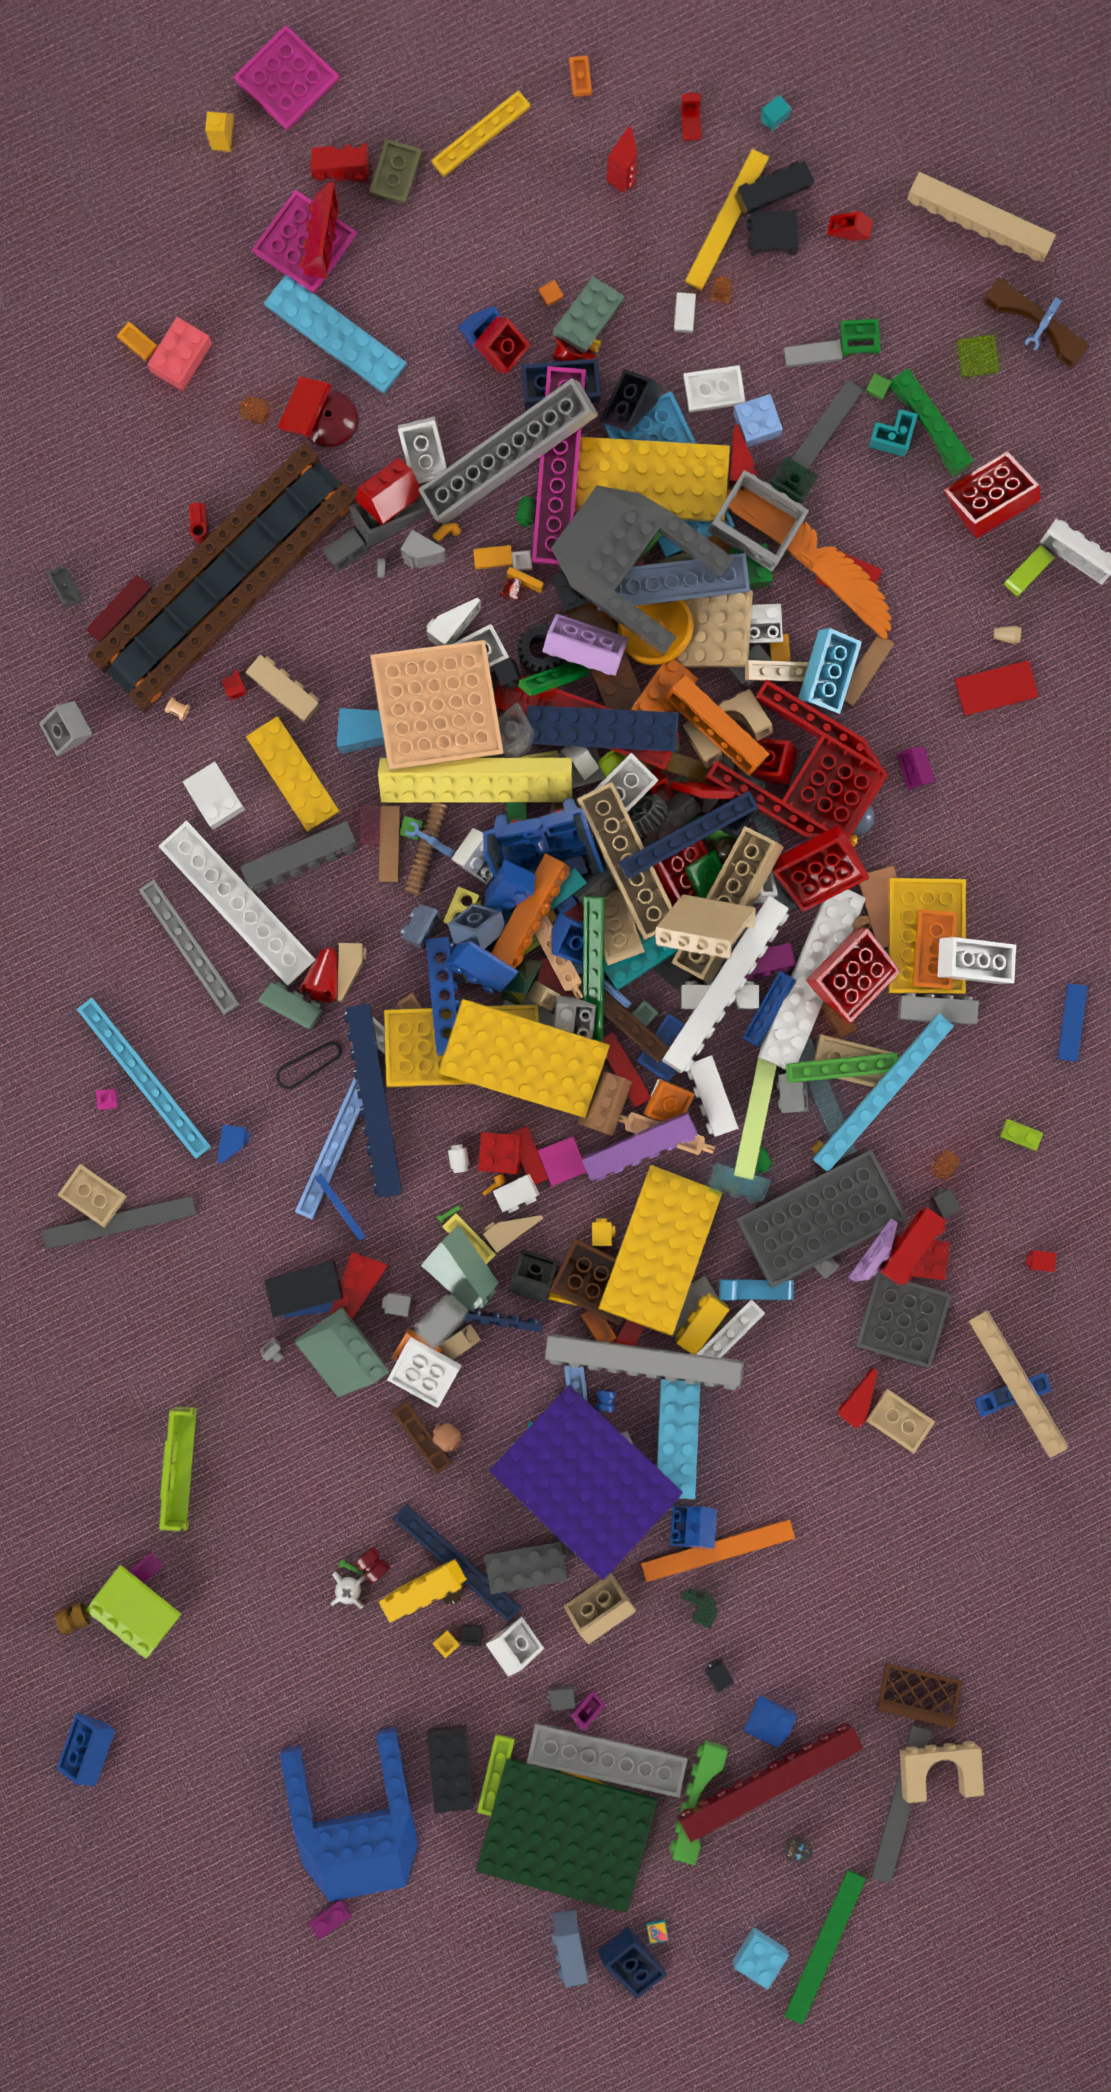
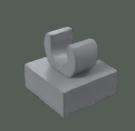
(271, 1350)

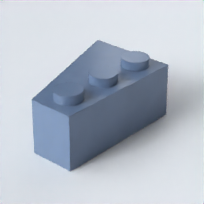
(570, 1949)

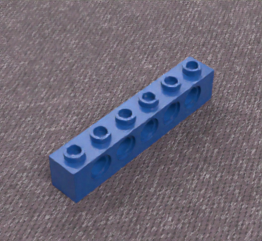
(437, 947)

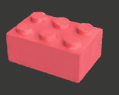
(179, 353)

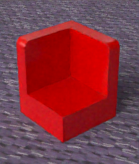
(234, 686)

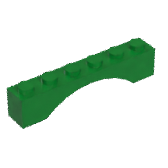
(916, 400)

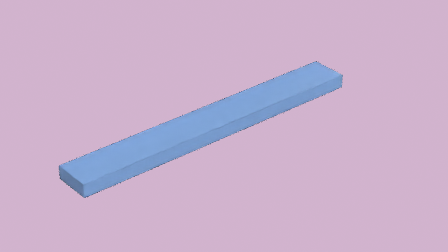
(331, 1152)

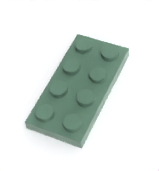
(588, 315)

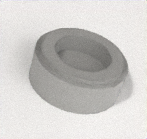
(380, 568)

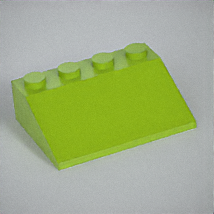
(133, 1612)

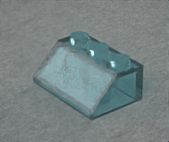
(723, 1178)

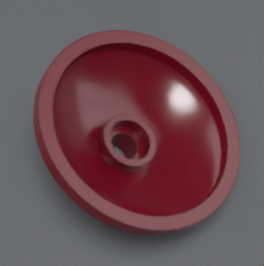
(338, 427)

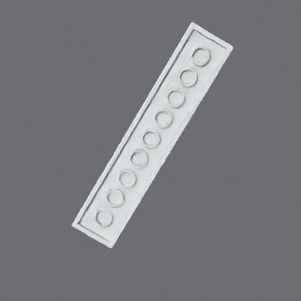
(237, 903)
(801, 1007)

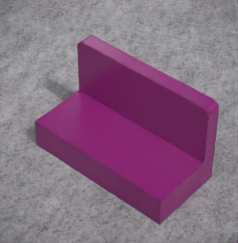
(915, 767)
(146, 1567)

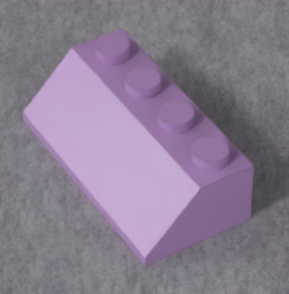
(585, 644)

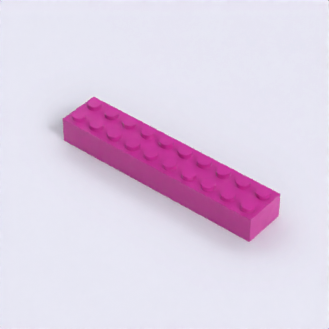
(556, 479)

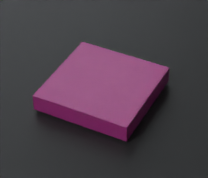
(562, 1161)

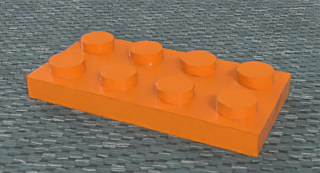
(663, 680)
(930, 928)

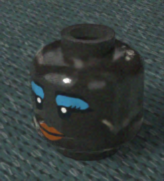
(798, 1849)

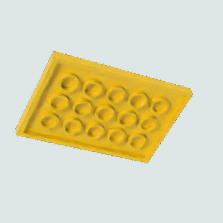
(905, 900)

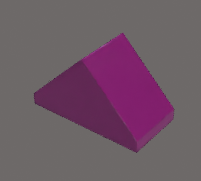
(587, 1710)

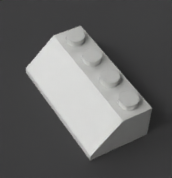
(1078, 551)
(712, 1096)

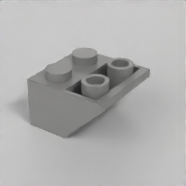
(574, 1015)

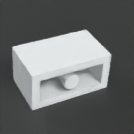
(516, 1193)

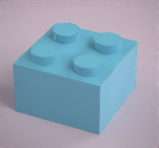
(760, 1958)

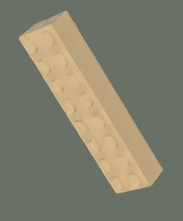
(617, 841)
(738, 884)

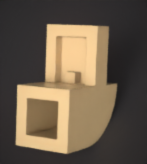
(459, 1342)

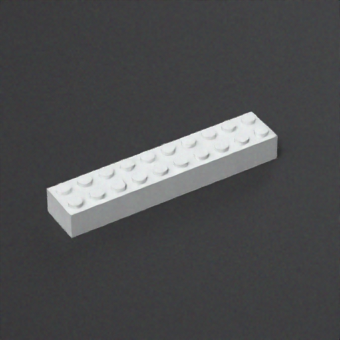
(725, 984)

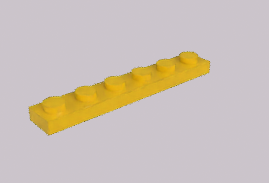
(481, 133)

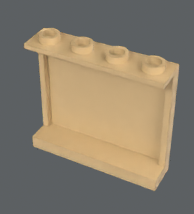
(704, 925)

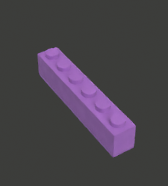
(639, 1146)

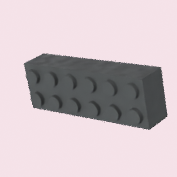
(299, 857)

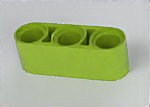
(1029, 570)

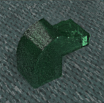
(706, 1607)

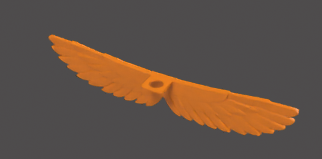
(829, 565)

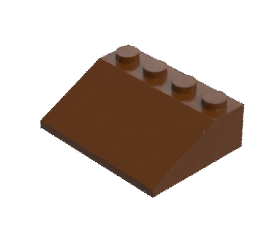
(585, 1278)

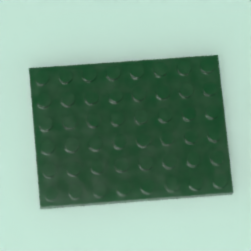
(566, 1835)

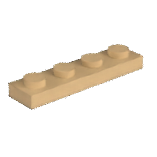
(775, 671)

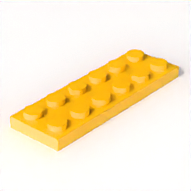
(292, 774)

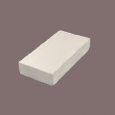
(684, 312)

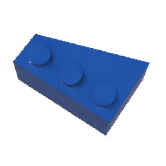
(509, 887)

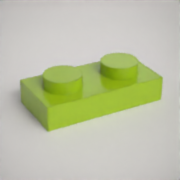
(1021, 1134)

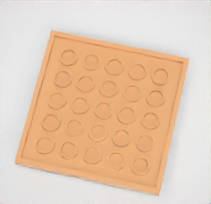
(436, 704)

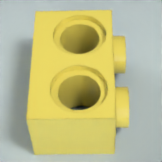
(456, 905)

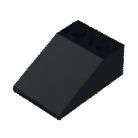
(631, 400)

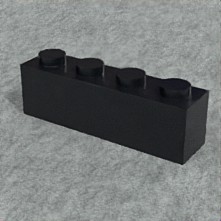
(773, 188)

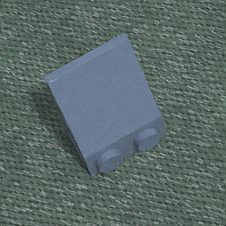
(421, 926)

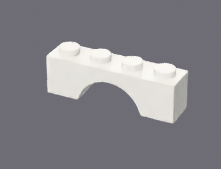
(745, 998)

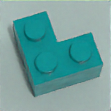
(894, 438)

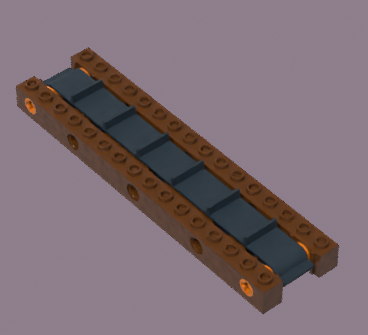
(224, 578)

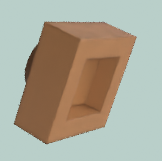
(409, 1002)

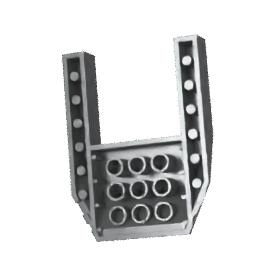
(608, 541)

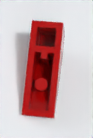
(740, 457)
(857, 1404)

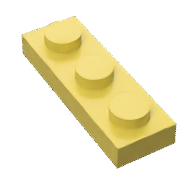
(482, 1248)

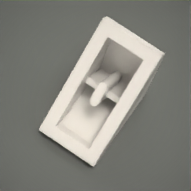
(581, 761)

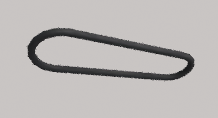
(304, 1056)

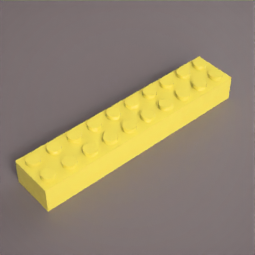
(479, 781)

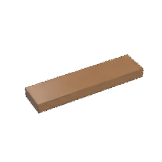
(867, 668)
(389, 844)

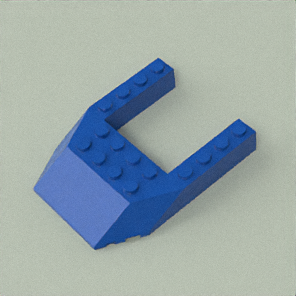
(361, 1850)

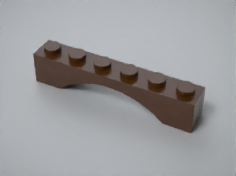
(1005, 299)

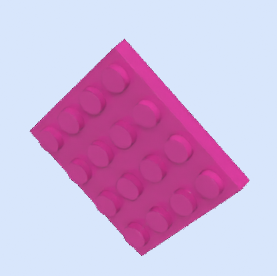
(286, 77)
(284, 241)

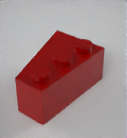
(340, 163)

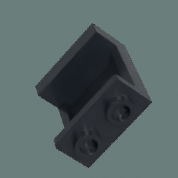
(773, 231)

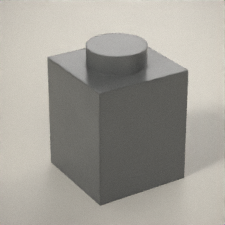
(945, 1202)
(561, 1697)

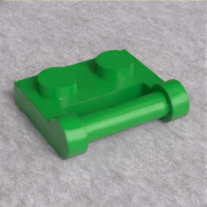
(859, 331)

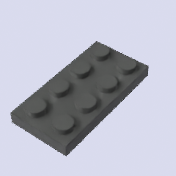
(525, 1567)

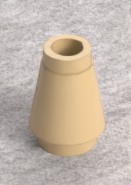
(1008, 634)

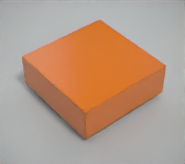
(551, 293)

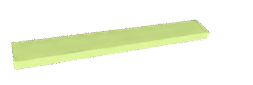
(755, 1118)

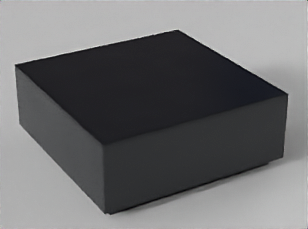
(471, 1635)

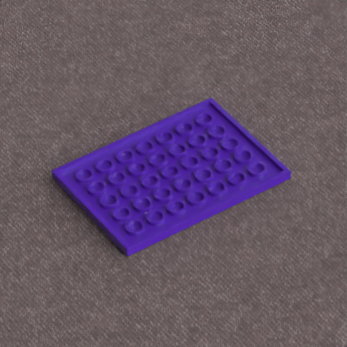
(586, 1482)

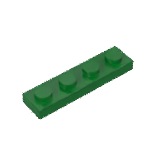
(553, 678)

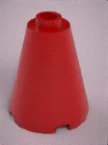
(322, 977)

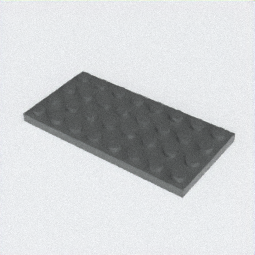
(820, 1218)

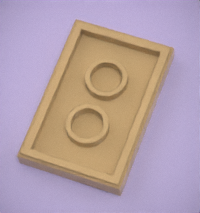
(92, 1195)
(900, 1421)

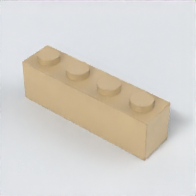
(283, 689)

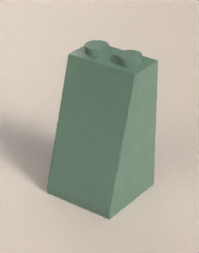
(462, 1270)

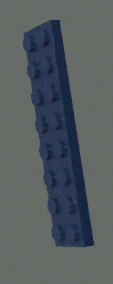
(604, 728)

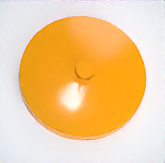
(673, 617)

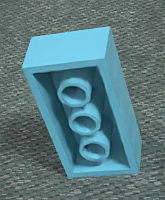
(829, 671)

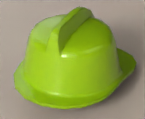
(610, 762)

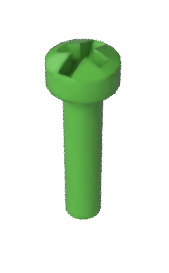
(449, 1213)
(350, 1567)

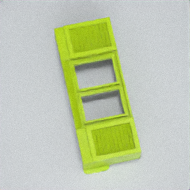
(176, 1500)

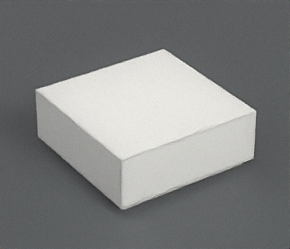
(522, 560)

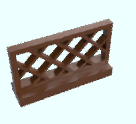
(915, 1712)

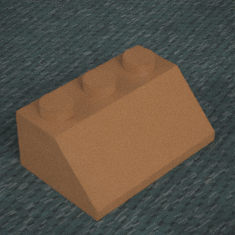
(606, 1103)

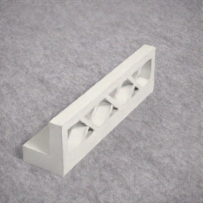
(733, 1330)

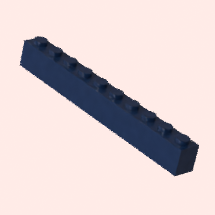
(374, 1100)

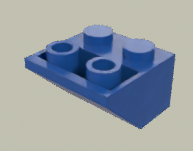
(693, 1527)

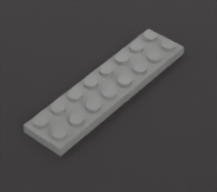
(607, 1760)

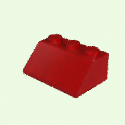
(623, 162)
(389, 491)

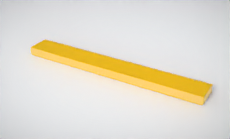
(724, 223)

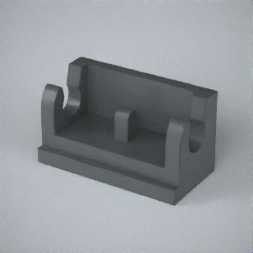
(345, 550)
(65, 586)

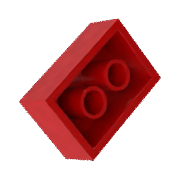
(934, 1261)

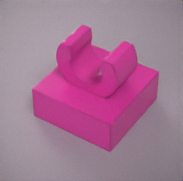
(106, 1099)

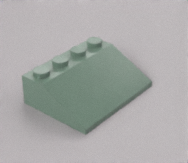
(342, 1354)

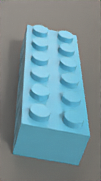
(678, 1434)

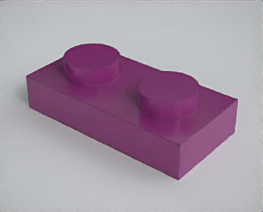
(329, 1919)

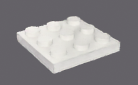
(424, 1372)

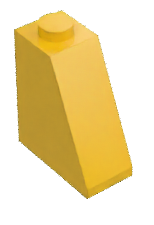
(219, 130)

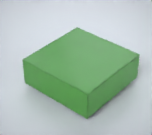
(878, 386)
(407, 826)

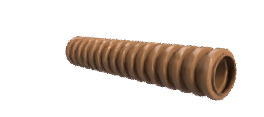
(425, 849)

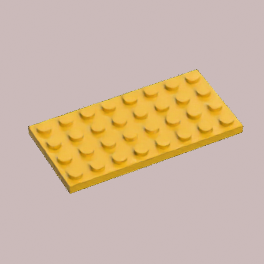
(677, 476)
(412, 1046)
(523, 1058)
(660, 1250)

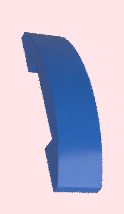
(1002, 1397)

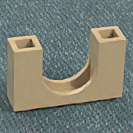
(742, 708)
(917, 1762)

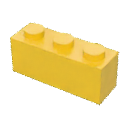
(701, 1323)

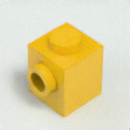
(602, 1232)

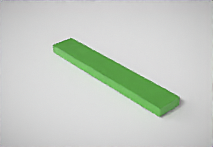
(840, 1067)

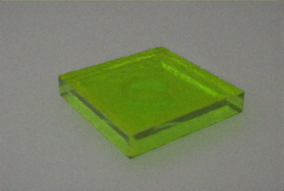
(977, 356)

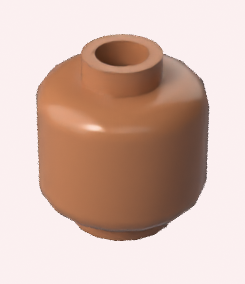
(446, 1437)

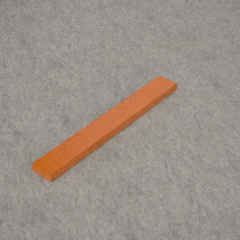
(723, 1549)

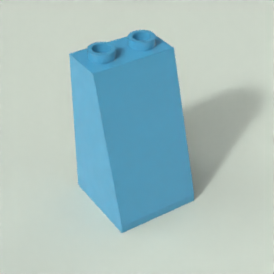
(358, 730)

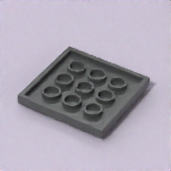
(903, 1321)

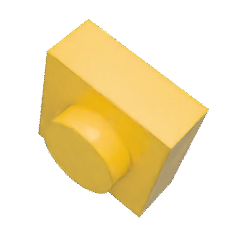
(446, 1643)

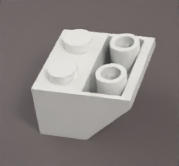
(766, 624)
(471, 857)

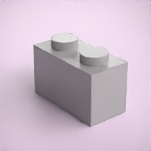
(792, 1095)
(397, 1303)

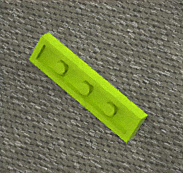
(501, 1750)

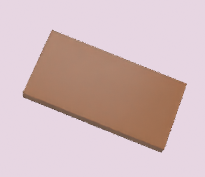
(877, 901)

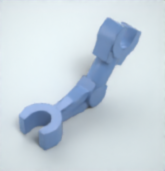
(1044, 323)
(430, 840)

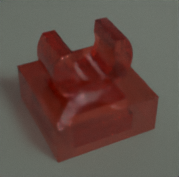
(511, 588)

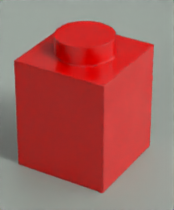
(1041, 1260)

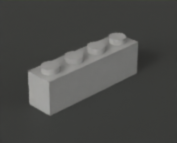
(927, 1007)

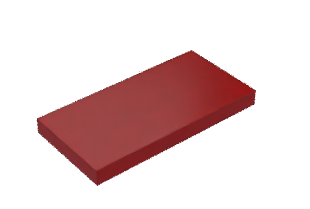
(996, 688)

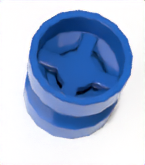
(605, 1400)

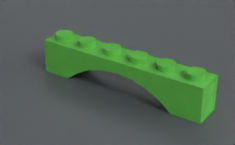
(710, 1762)

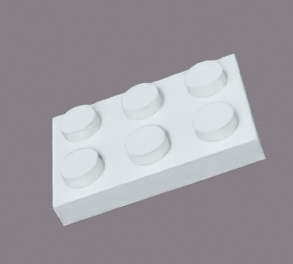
(714, 388)

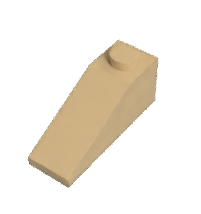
(350, 962)
(507, 1231)

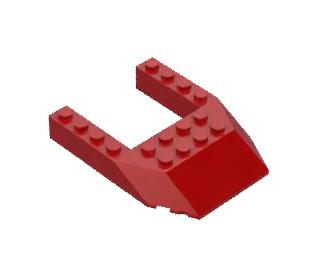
(831, 786)

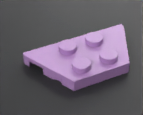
(875, 1254)

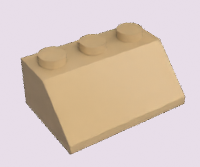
(599, 1608)

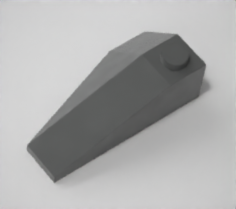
(373, 532)

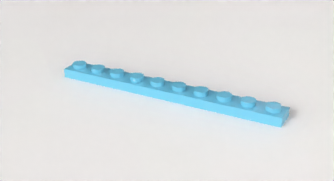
(144, 1078)
(883, 1092)

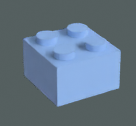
(758, 420)

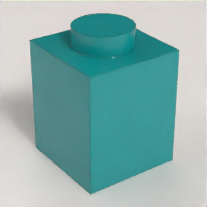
(775, 113)

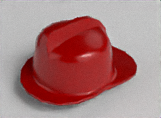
(566, 352)

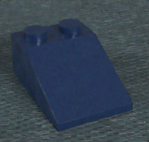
(631, 1962)

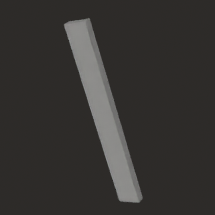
(189, 947)

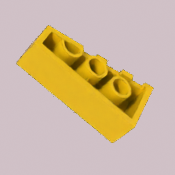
(423, 1590)

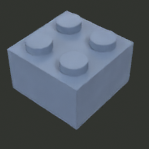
(477, 925)

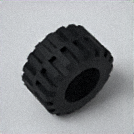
(527, 659)

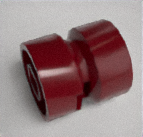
(372, 1565)

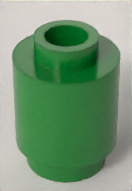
(526, 511)
(763, 1161)

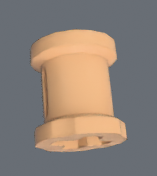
(177, 709)

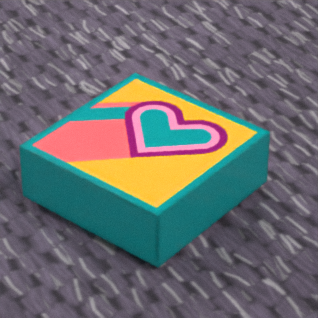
(657, 1931)

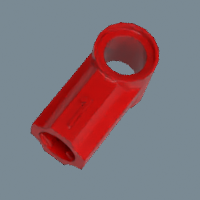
(198, 521)

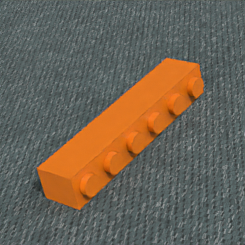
(717, 725)
(529, 913)

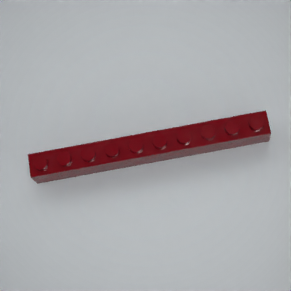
(769, 1782)

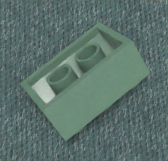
(291, 1005)

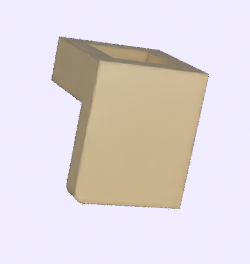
(542, 995)

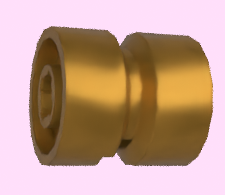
(72, 1618)

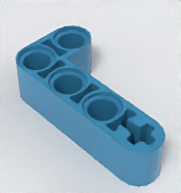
(754, 1289)

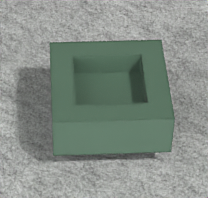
(645, 1013)

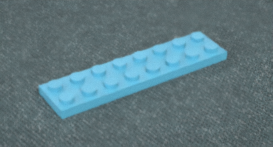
(335, 334)

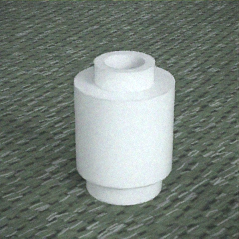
(458, 1158)

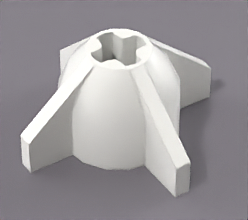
(348, 1590)

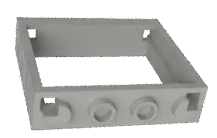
(742, 542)

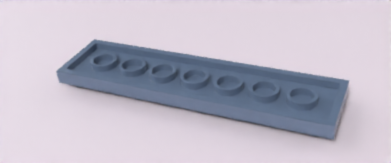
(682, 582)

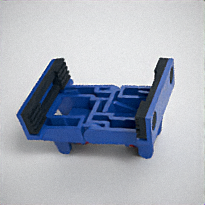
(528, 840)

